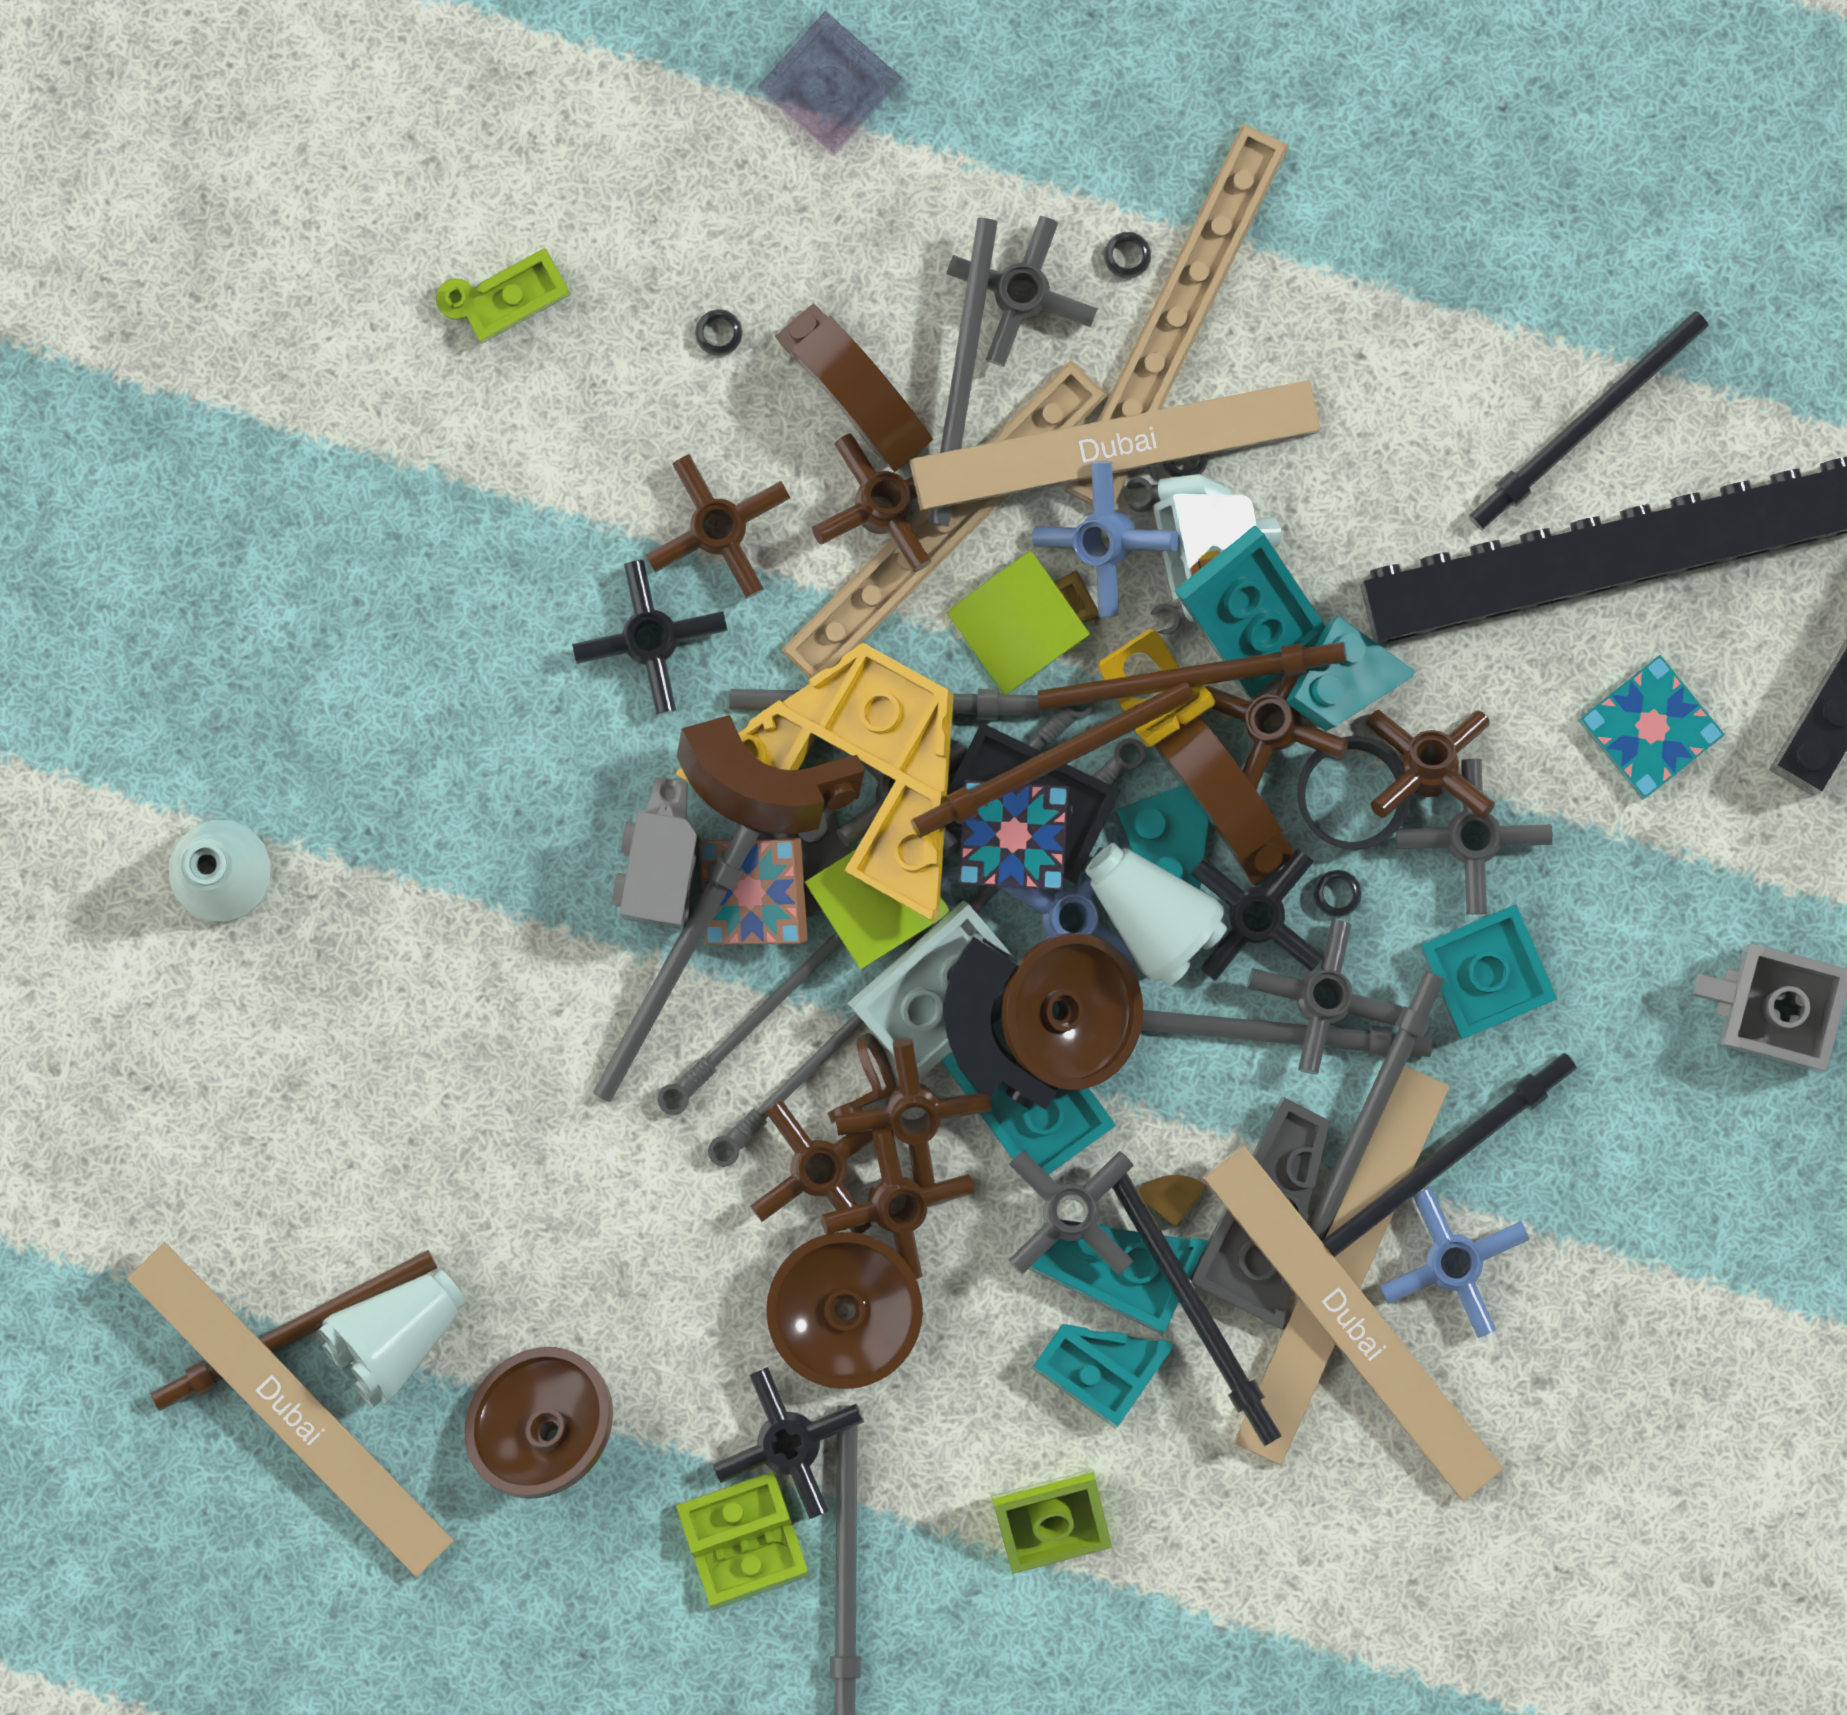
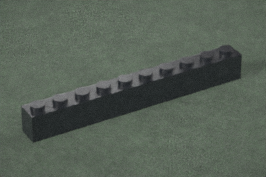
(1607, 555)

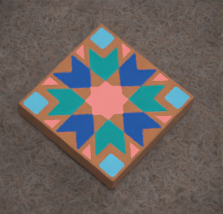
(767, 899)

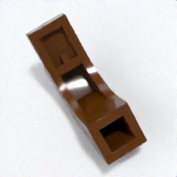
(855, 386)
(757, 793)
(1226, 799)

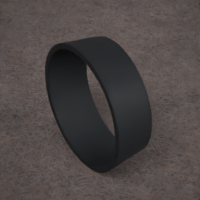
(1396, 767)

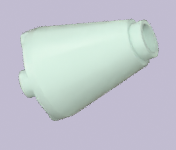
(240, 873)
(1155, 912)
(391, 1333)

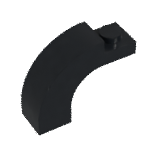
(968, 1005)

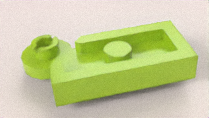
(505, 297)

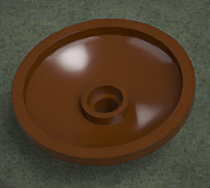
(1096, 1015)
(834, 1349)
(520, 1408)

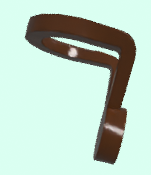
(871, 1042)

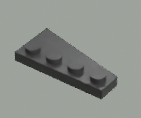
(1231, 1261)

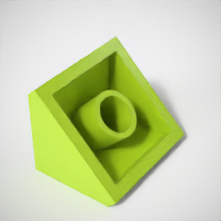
(1052, 1521)

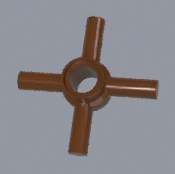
(707, 506)
(867, 513)
(1292, 731)
(1429, 779)
(908, 1095)
(803, 1150)
(887, 1188)

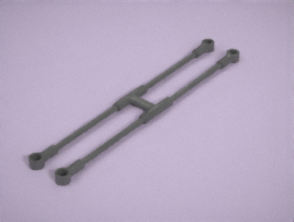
(705, 1067)

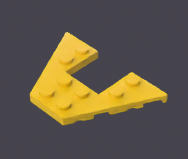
(893, 725)

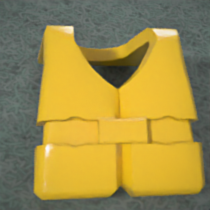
(1154, 646)

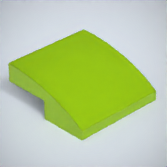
(1018, 623)
(864, 916)
(742, 1540)

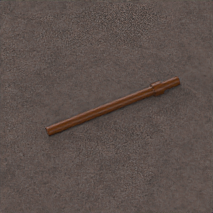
(1291, 660)
(965, 803)
(203, 1377)

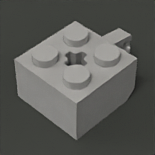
(661, 860)
(1748, 1010)

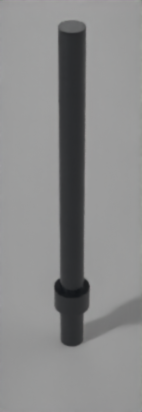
(1516, 486)
(1527, 1093)
(1245, 1394)

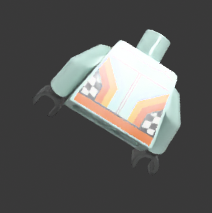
(1206, 522)

